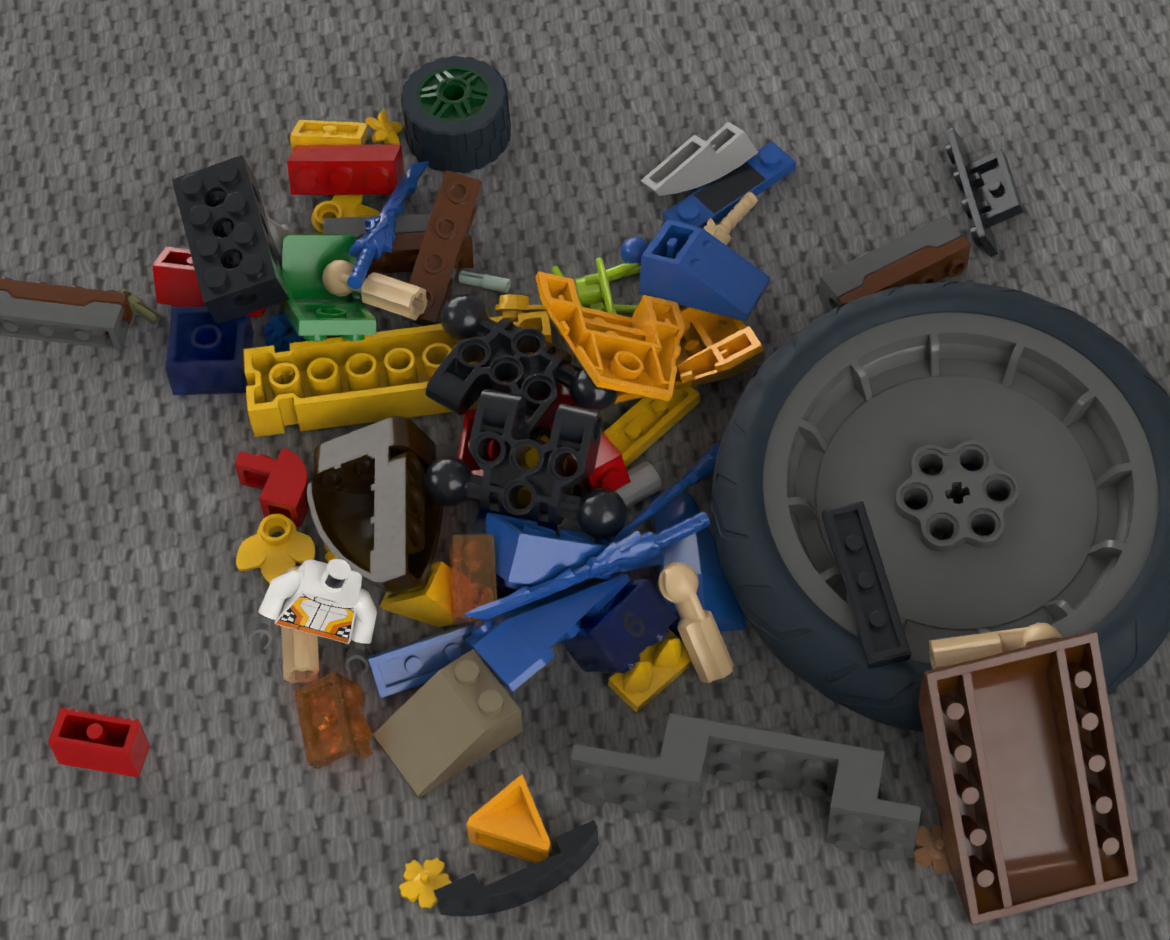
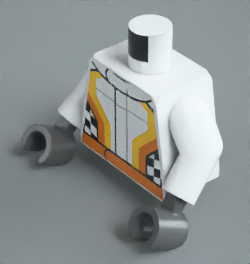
(321, 602)

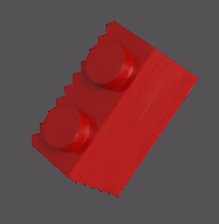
(99, 742)

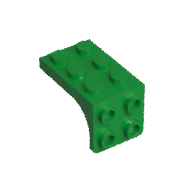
(310, 306)

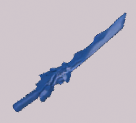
(381, 228)
(698, 472)
(631, 550)

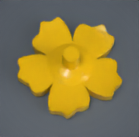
(422, 882)

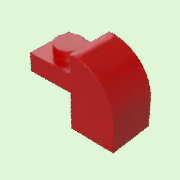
(281, 483)

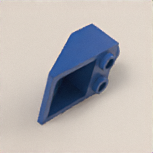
(696, 271)

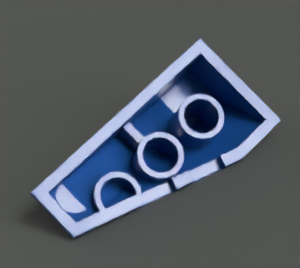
(536, 554)
(702, 555)
(522, 639)

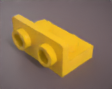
(328, 133)

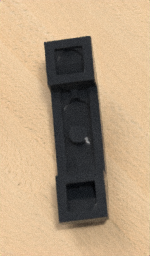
(469, 899)

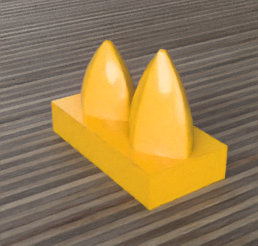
(653, 673)

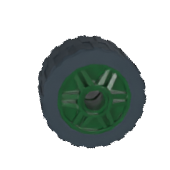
(456, 114)

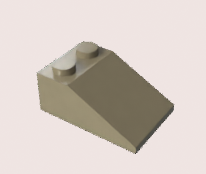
(449, 724)

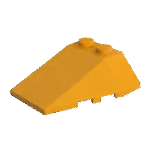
(618, 350)
(711, 350)

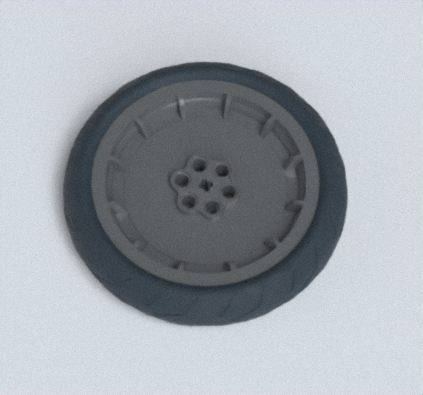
(940, 382)

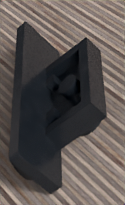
(988, 190)

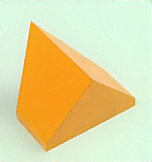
(511, 824)

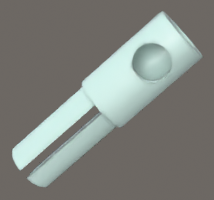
(485, 281)

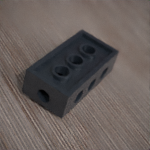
(229, 239)

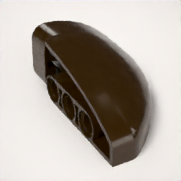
(374, 502)

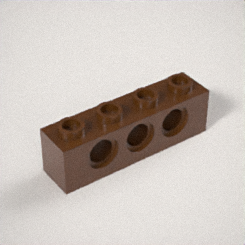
(445, 242)

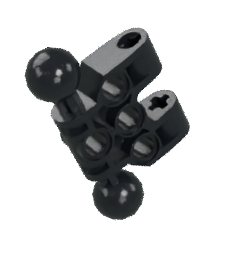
(502, 357)
(574, 431)

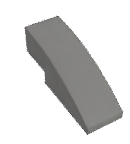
(701, 161)

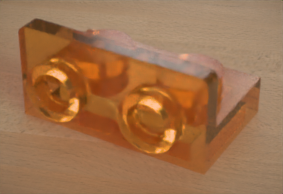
(471, 574)
(332, 720)

